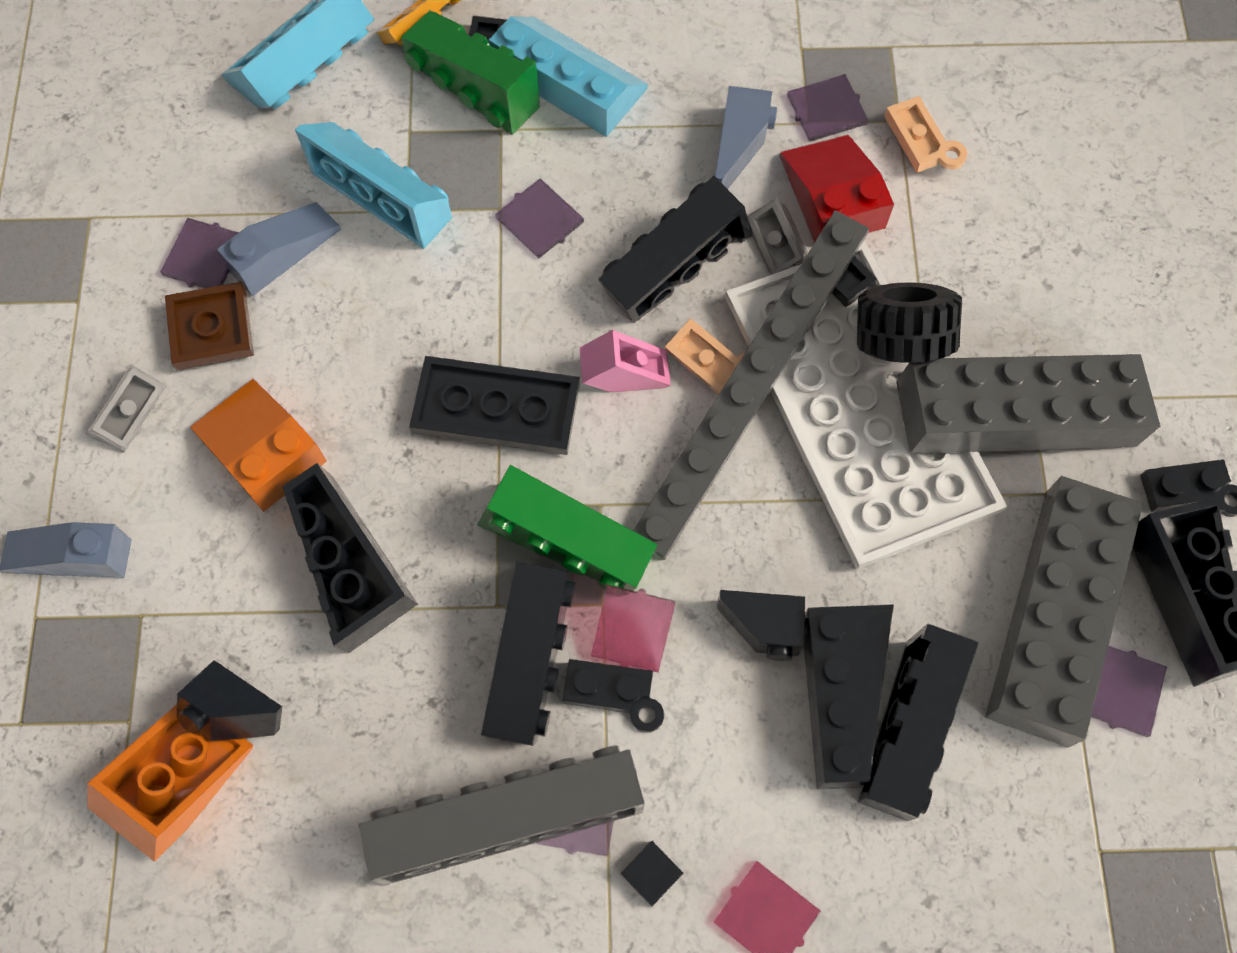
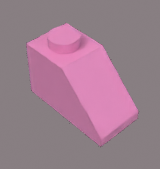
(623, 364)

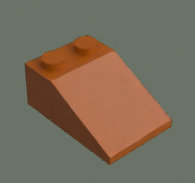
(258, 443)
(162, 783)

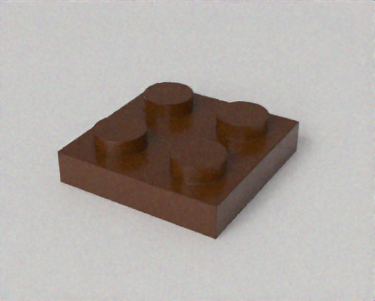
(208, 325)

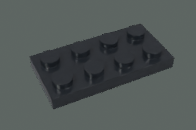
(495, 405)

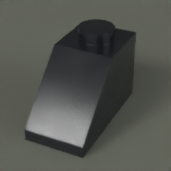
(766, 621)
(226, 707)

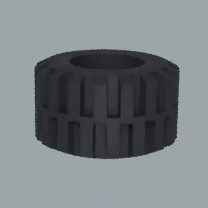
(909, 322)

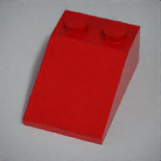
(837, 178)

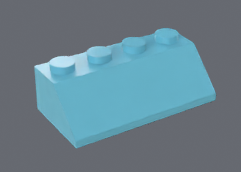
(297, 50)
(572, 74)
(375, 181)

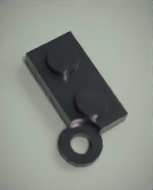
(1188, 484)
(613, 690)

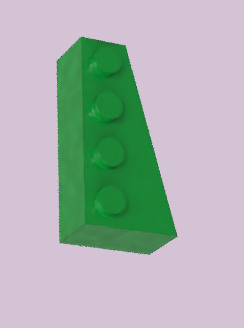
(473, 70)
(566, 531)

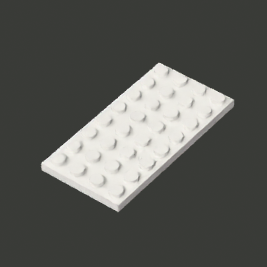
(854, 436)

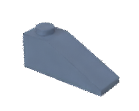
(743, 130)
(275, 245)
(67, 550)

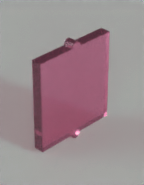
(633, 628)
(766, 913)

